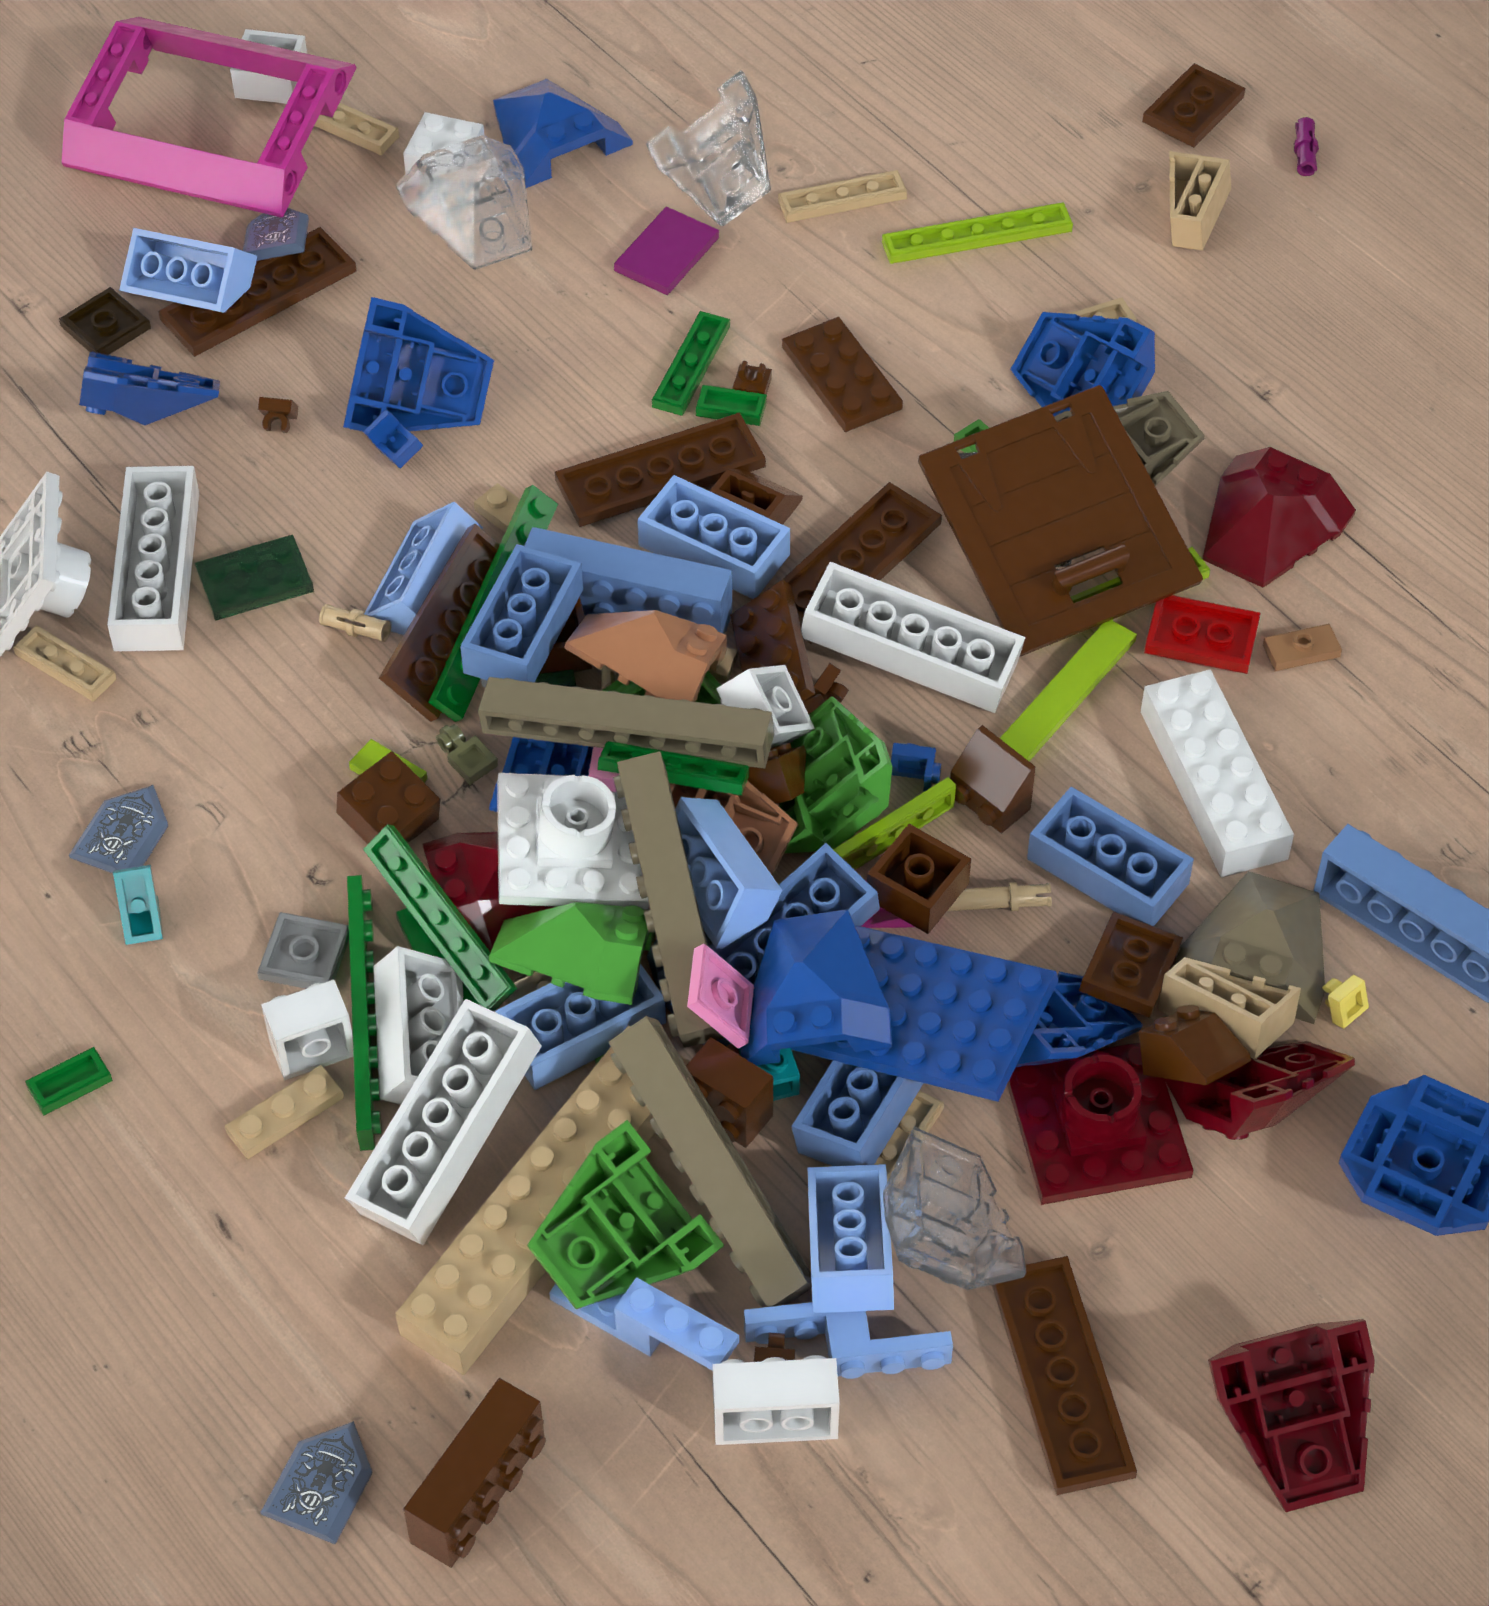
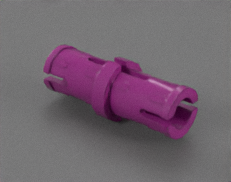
(1306, 146)

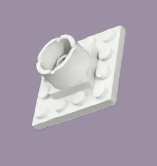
(36, 567)
(563, 842)

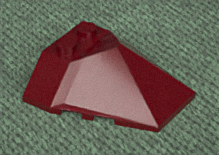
(1272, 515)
(468, 874)
(1262, 1089)
(1301, 1408)

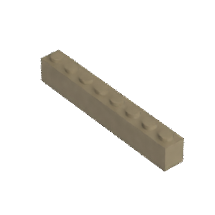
(645, 721)
(666, 884)
(712, 1164)

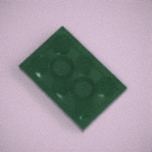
(254, 577)

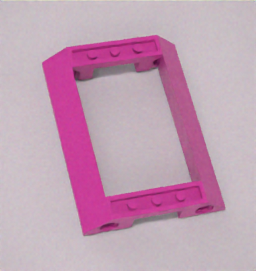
(260, 186)

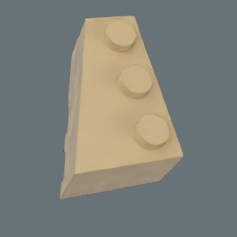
(1196, 197)
(1248, 1008)

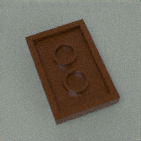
(1193, 105)
(1130, 964)

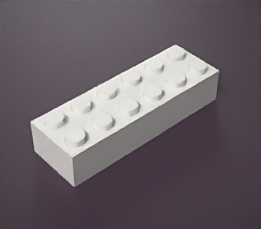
(153, 559)
(912, 637)
(1216, 773)
(443, 1121)

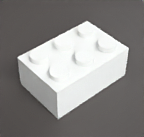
(775, 1400)

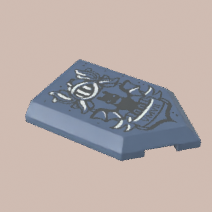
(276, 236)
(122, 831)
(321, 1483)

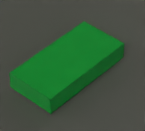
(723, 402)
(68, 1081)

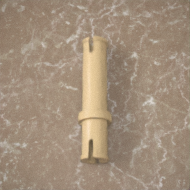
(1003, 897)

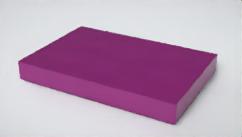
(666, 250)

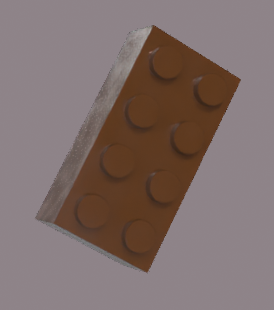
(475, 1473)

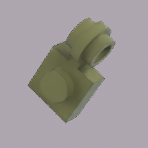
(468, 757)

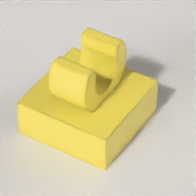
(1346, 1000)

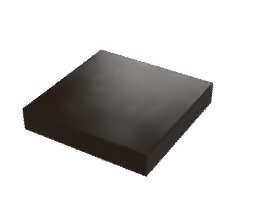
(105, 322)

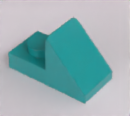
(138, 904)

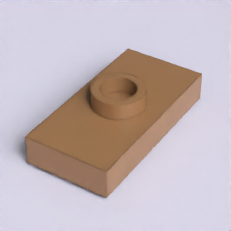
(1302, 647)

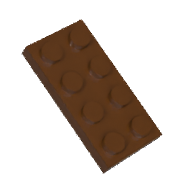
(842, 374)
(771, 635)

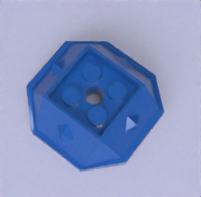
(1423, 1126)

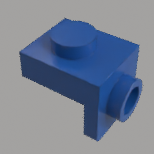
(393, 439)
(916, 762)

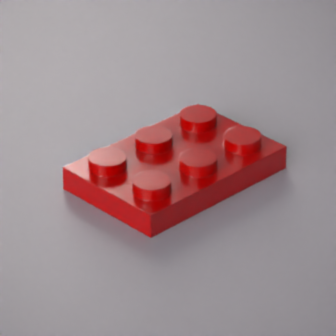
(1203, 633)

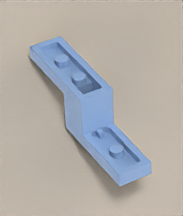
(650, 1316)
(850, 1339)

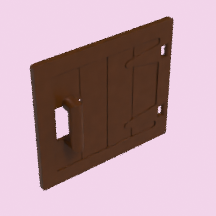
(1050, 496)

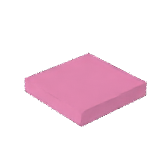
(720, 995)

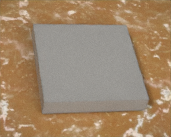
(303, 951)

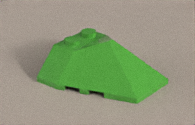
(844, 780)
(579, 945)
(618, 1225)

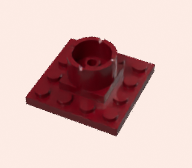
(1097, 1125)

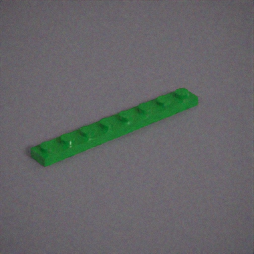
(454, 687)
(363, 1023)

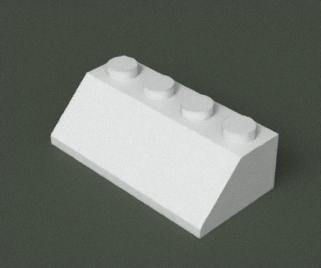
(413, 1010)

